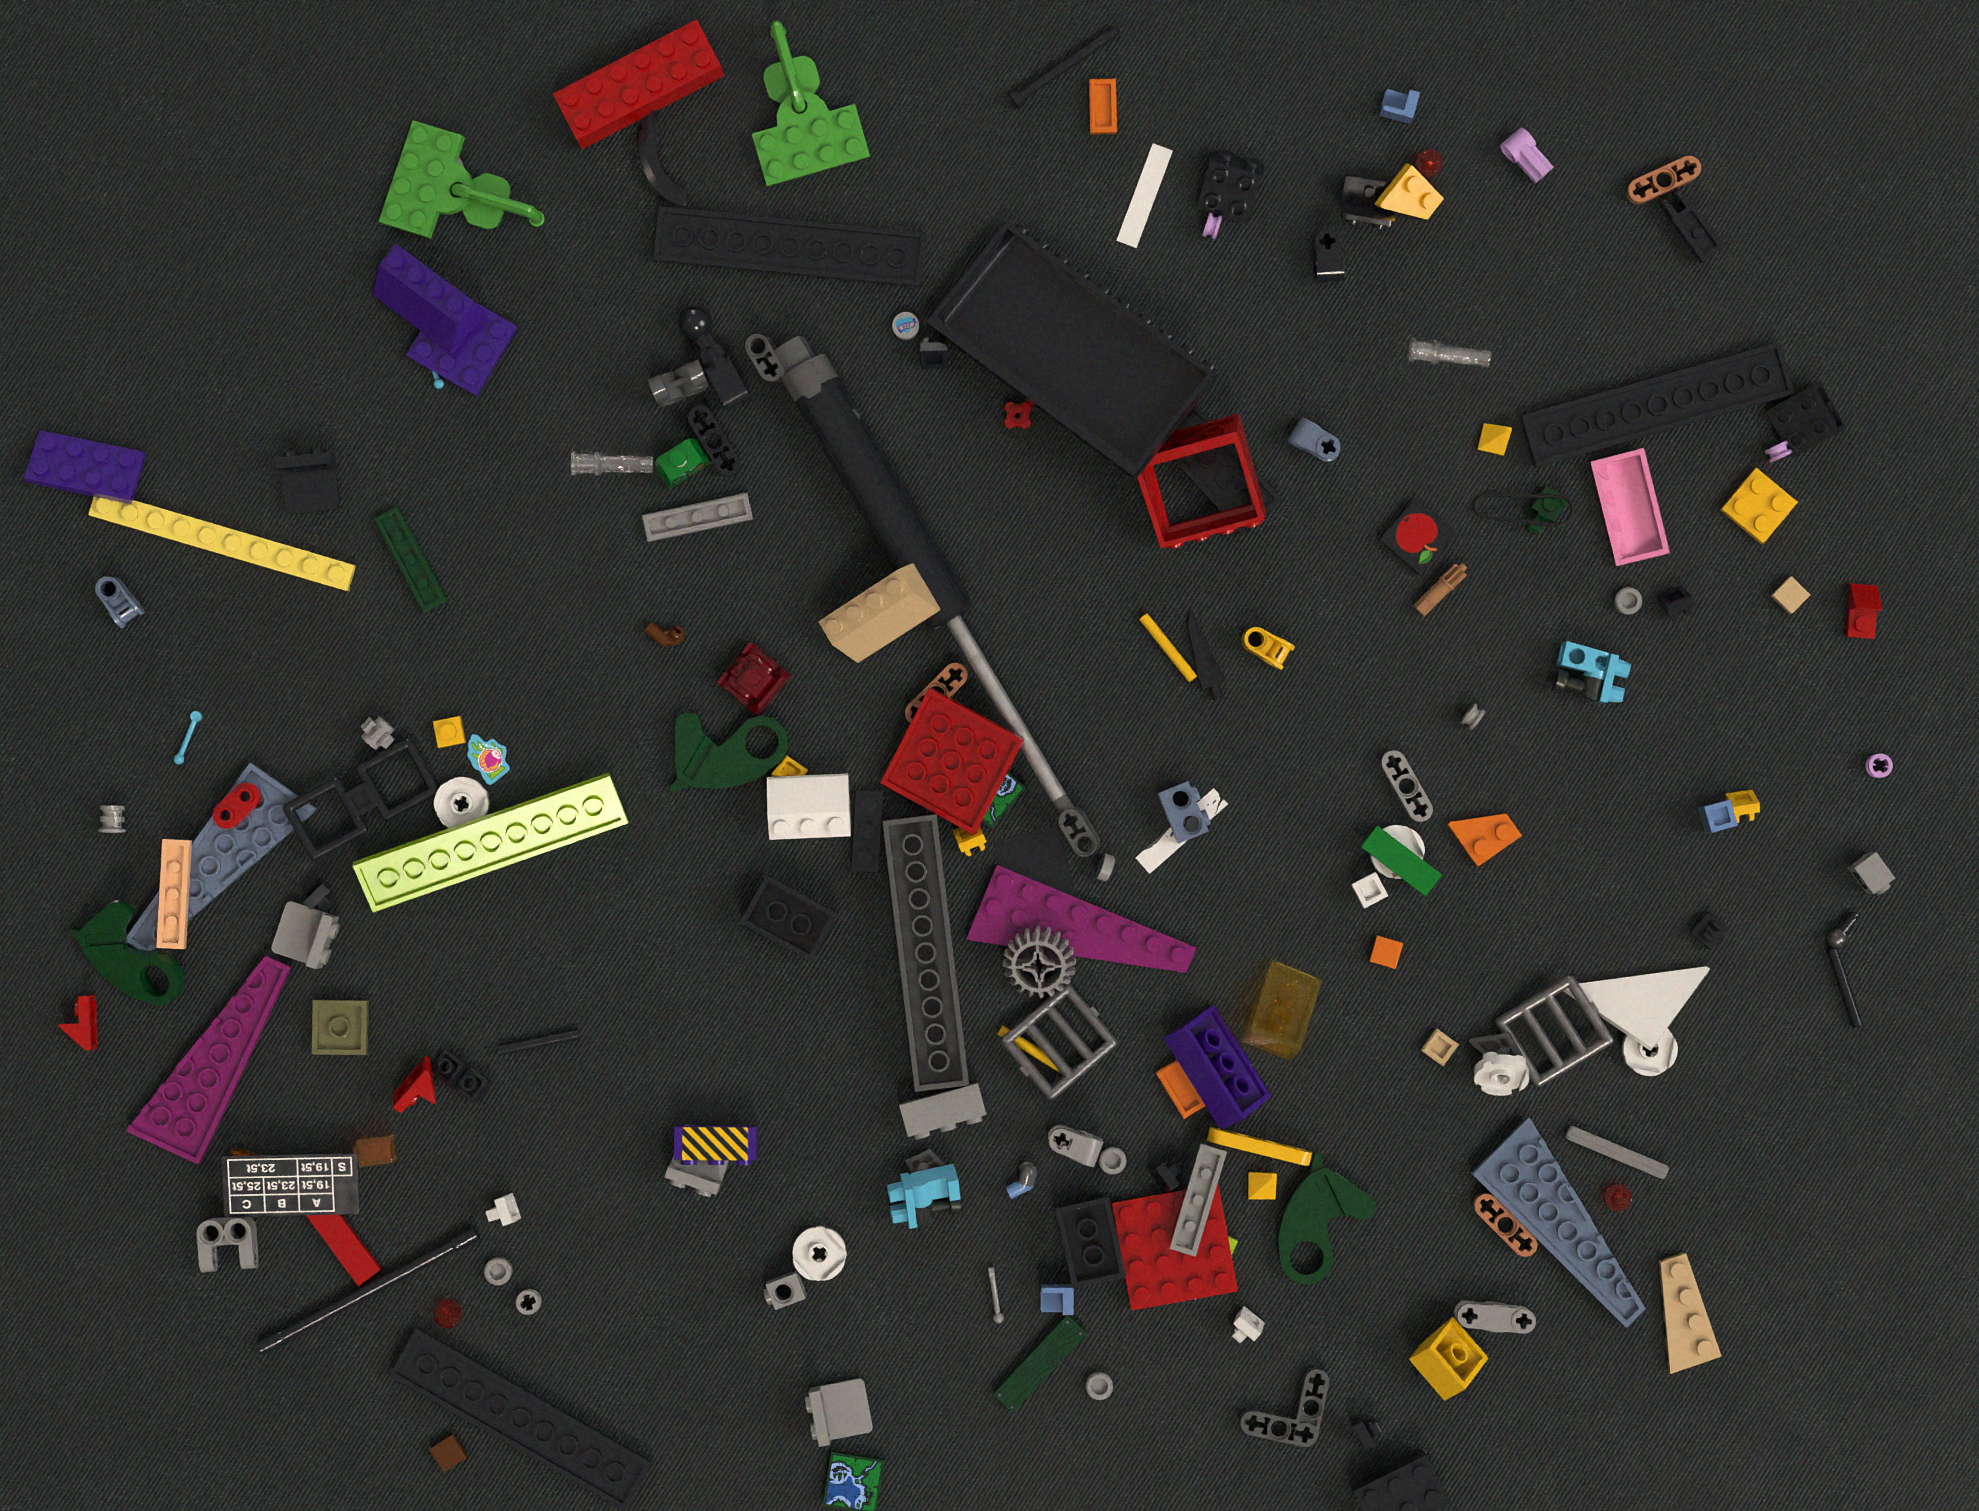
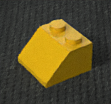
(1449, 1359)

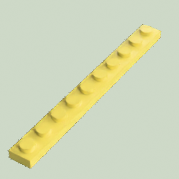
(225, 541)

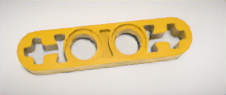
(1259, 1146)

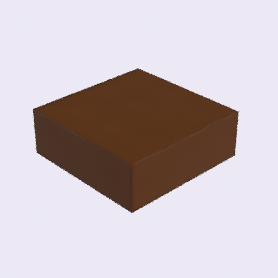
(448, 1452)

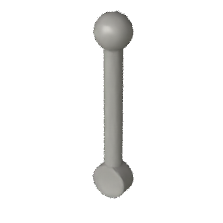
(998, 1317)

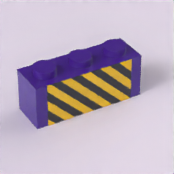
(716, 1144)

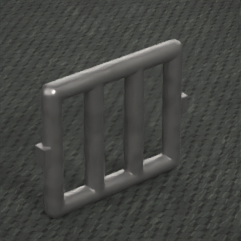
(1547, 995)
(1028, 1025)

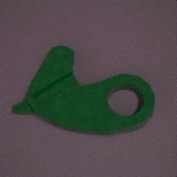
(711, 766)
(106, 947)
(1315, 1201)

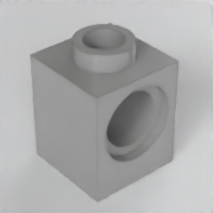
(795, 1283)

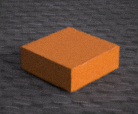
(1386, 952)

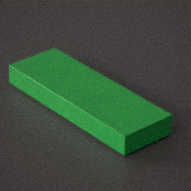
(1401, 860)

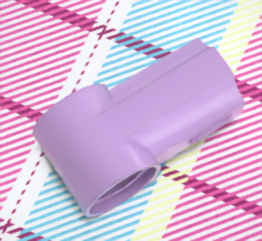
(1522, 149)

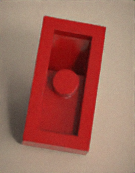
(1862, 611)
(86, 1029)
(418, 1083)

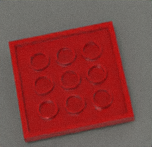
(952, 761)
(1164, 1275)

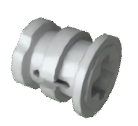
(112, 819)

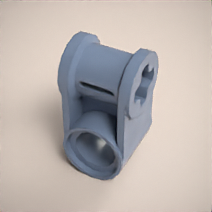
(1310, 437)
(121, 605)

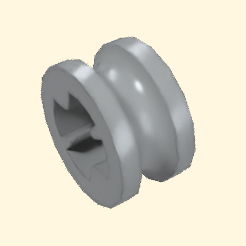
(1472, 716)
(535, 1306)

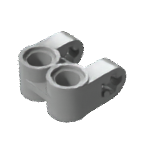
(1081, 1146)
(208, 1246)

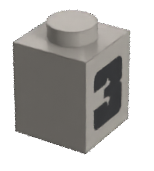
(1872, 873)

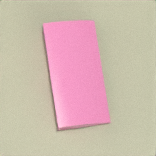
(1630, 507)

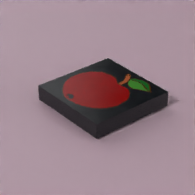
(1417, 537)

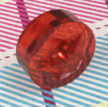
(1429, 163)
(1617, 1197)
(447, 1313)

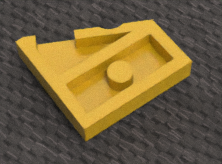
(1410, 194)

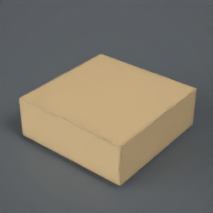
(1790, 595)
(1439, 1047)

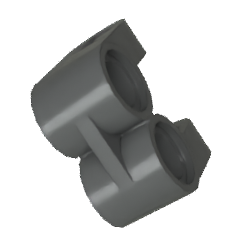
(679, 384)

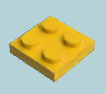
(1758, 506)

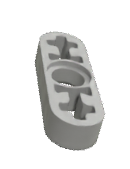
(1403, 764)

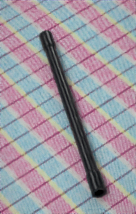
(281, 1336)

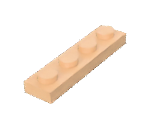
(174, 894)

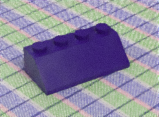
(425, 299)
(1217, 1067)

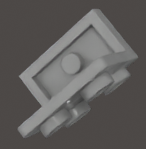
(305, 934)
(702, 1176)
(839, 1410)

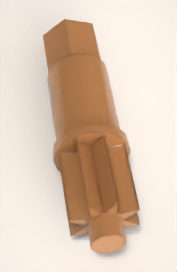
(1441, 588)

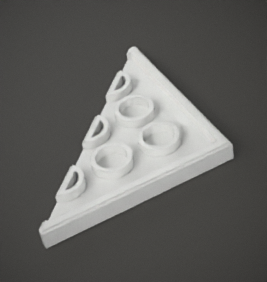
(1643, 1003)

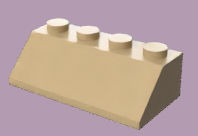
(880, 614)

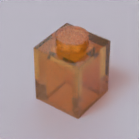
(375, 1150)

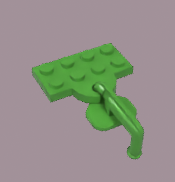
(809, 138)
(430, 178)

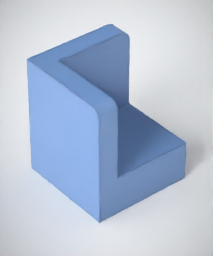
(1399, 105)
(1717, 816)
(1057, 1298)

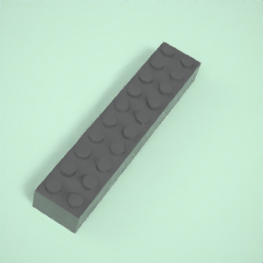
(925, 953)

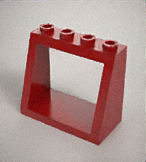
(1189, 442)

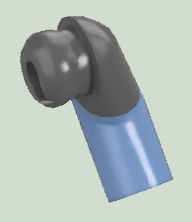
(1026, 1180)

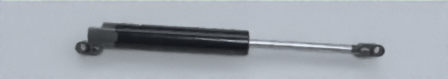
(898, 529)

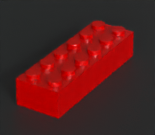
(639, 84)

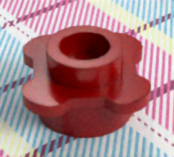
(1023, 421)

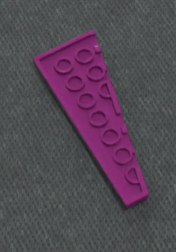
(1094, 933)
(197, 1093)

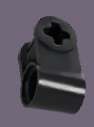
(1328, 262)

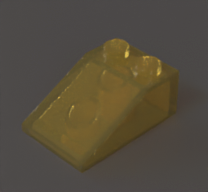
(1282, 1011)

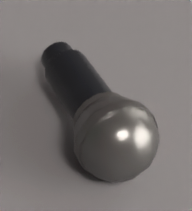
(1837, 937)

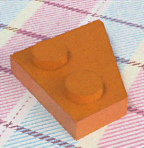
(1484, 835)

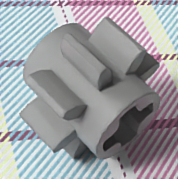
(377, 733)

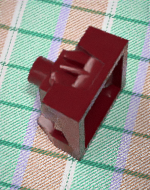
(754, 679)

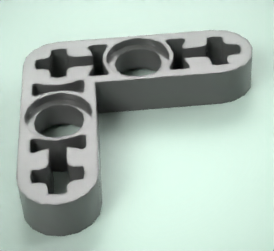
(1301, 1419)

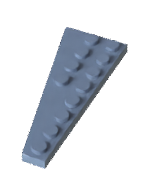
(225, 854)
(1540, 1197)

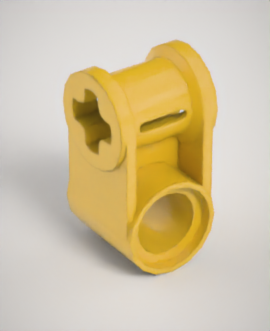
(1268, 647)

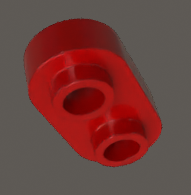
(237, 806)

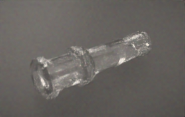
(1436, 352)
(597, 463)

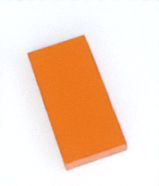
(1102, 106)
(1180, 1089)

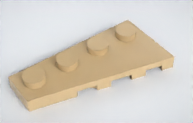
(1686, 1321)

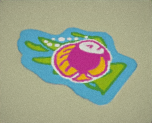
(488, 758)

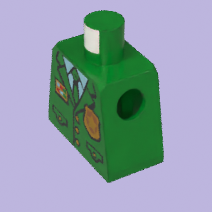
(681, 462)

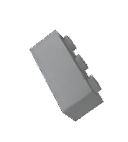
(943, 1110)

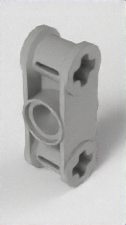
(1494, 1316)

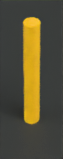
(1168, 647)
(1030, 1048)

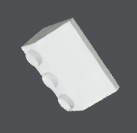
(808, 806)

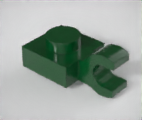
(1546, 509)

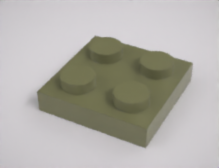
(340, 1027)

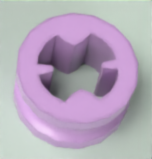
(1212, 226)
(1778, 451)
(1879, 757)

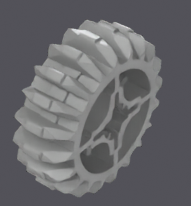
(1029, 962)

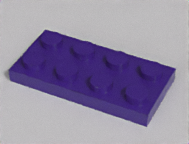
(85, 467)

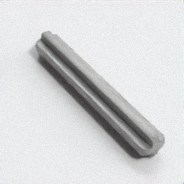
(1617, 1152)

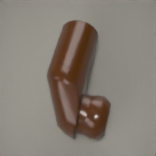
(665, 637)

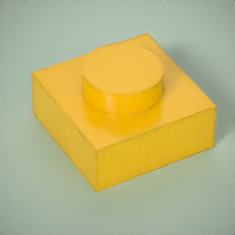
(449, 732)

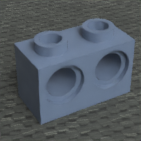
(1176, 815)

